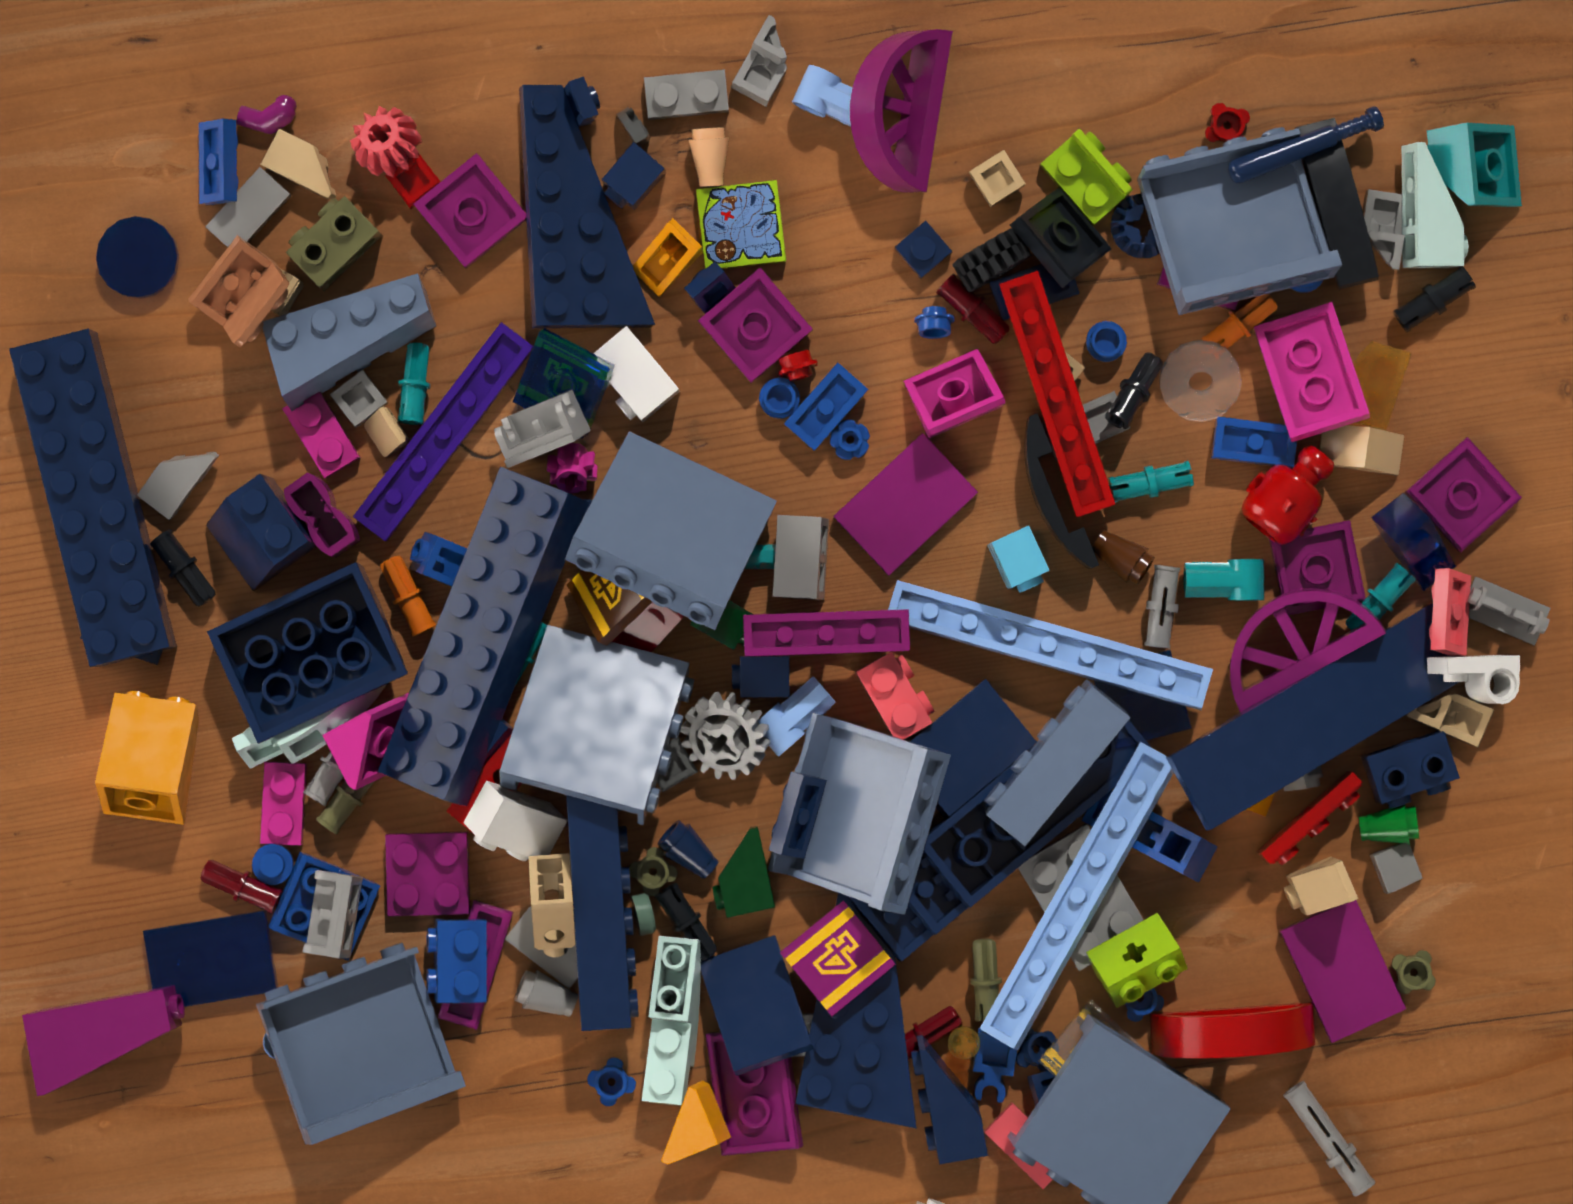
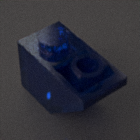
(1413, 539)

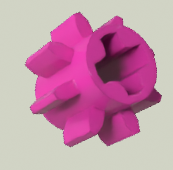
(572, 468)

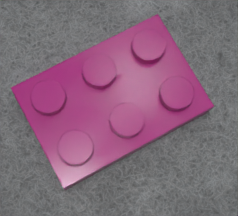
(1311, 372)

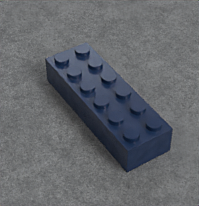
(600, 916)

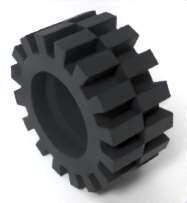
(991, 260)

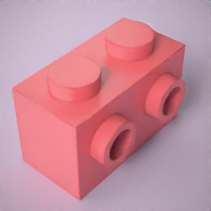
(894, 697)

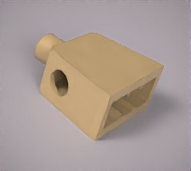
(552, 918)

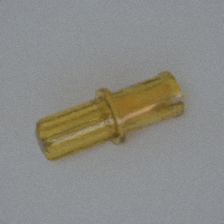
(964, 1043)

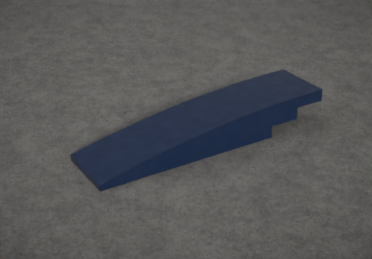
(1309, 722)
(974, 854)

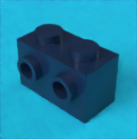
(1410, 768)

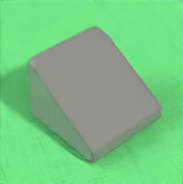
(1396, 867)

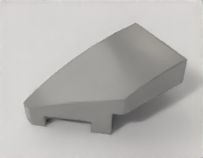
(763, 65)
(1384, 224)
(174, 481)

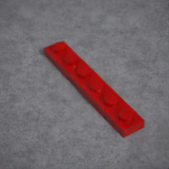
(1057, 393)

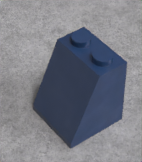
(260, 531)

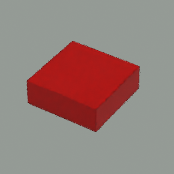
(415, 182)

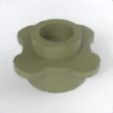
(650, 883)
(1423, 978)

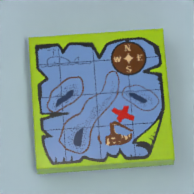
(741, 225)

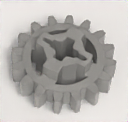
(725, 735)

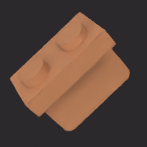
(241, 291)

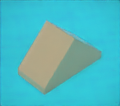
(1363, 449)

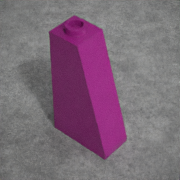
(89, 1034)

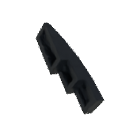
(1340, 211)

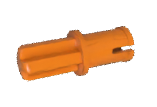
(1242, 321)
(407, 595)

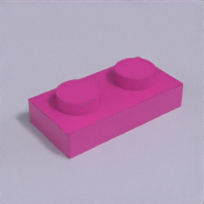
(322, 435)
(283, 803)

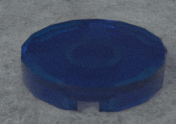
(137, 257)

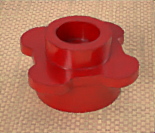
(1223, 114)
(797, 365)

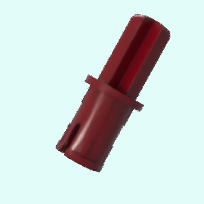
(973, 309)
(241, 885)
(933, 1029)

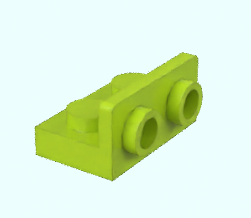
(1088, 175)

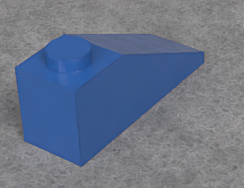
(1166, 843)

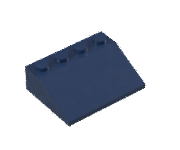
(308, 652)

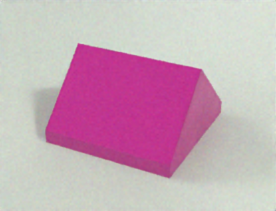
(954, 393)
(362, 742)

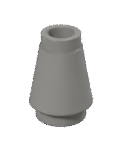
(544, 994)

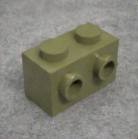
(332, 242)

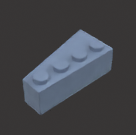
(344, 335)
(1056, 761)

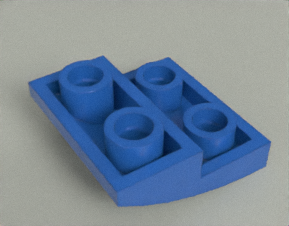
(296, 902)

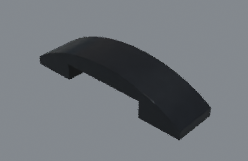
(1037, 446)

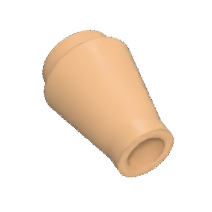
(709, 154)

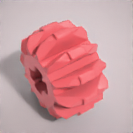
(386, 141)

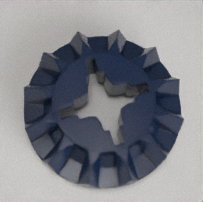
(1125, 235)

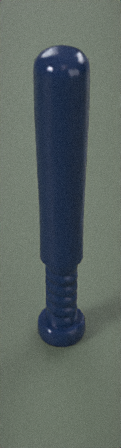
(1294, 149)

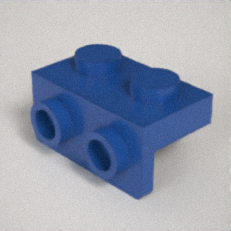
(458, 961)

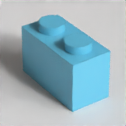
(1019, 559)

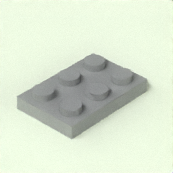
(1046, 872)

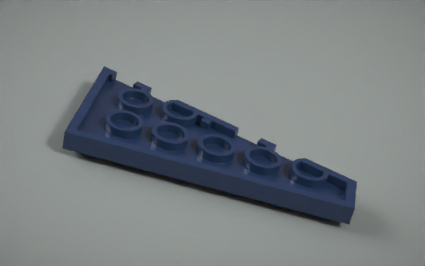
(574, 246)
(861, 1053)

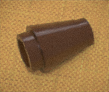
(1123, 556)

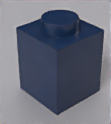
(632, 177)
(762, 676)

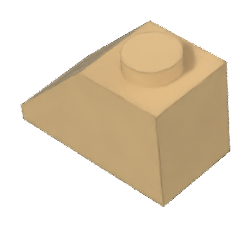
(1320, 887)

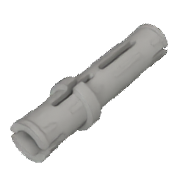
(1357, 1178)

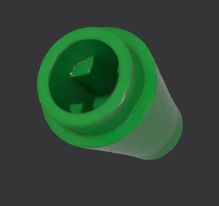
(1390, 825)

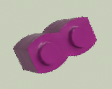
(327, 525)

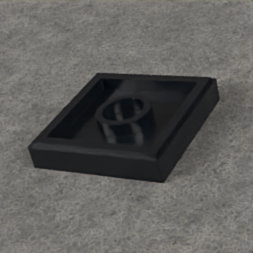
(1060, 237)

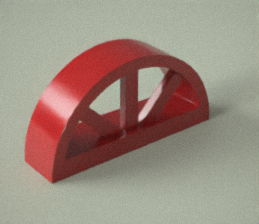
(1233, 1031)

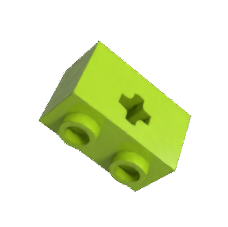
(1137, 960)

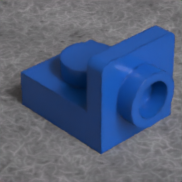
(437, 558)

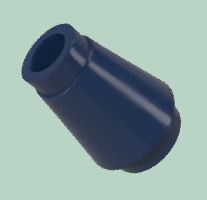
(687, 849)

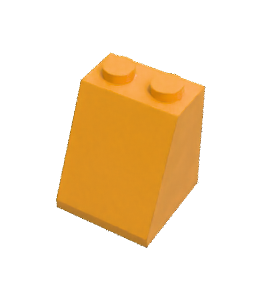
(148, 757)

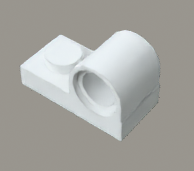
(1477, 673)

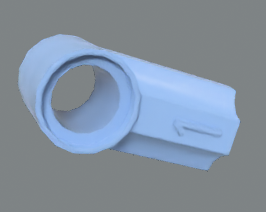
(824, 95)
(794, 715)

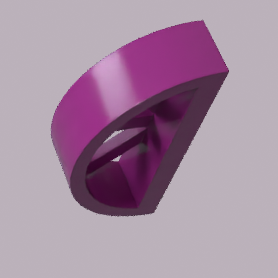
(919, 110)
(826, 632)
(1308, 662)

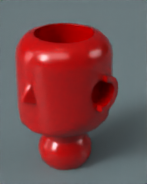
(1286, 498)

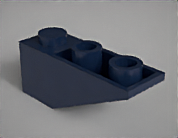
(954, 1113)

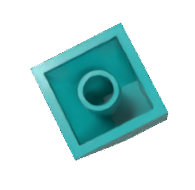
(1478, 162)

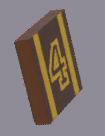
(605, 605)

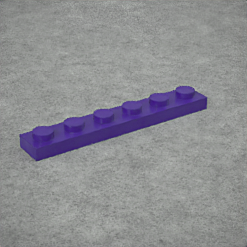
(443, 432)

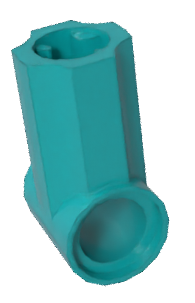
(1235, 579)

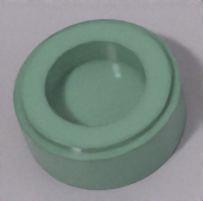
(643, 914)

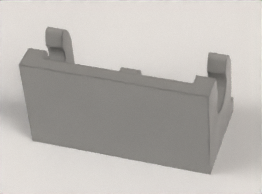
(541, 428)
(800, 557)
(333, 914)

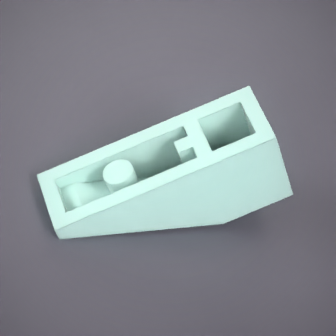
(1429, 216)

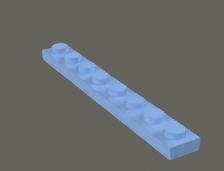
(1052, 645)
(1078, 897)

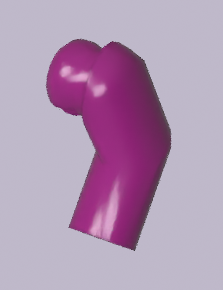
(271, 118)

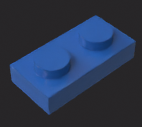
(218, 162)
(826, 406)
(1252, 442)

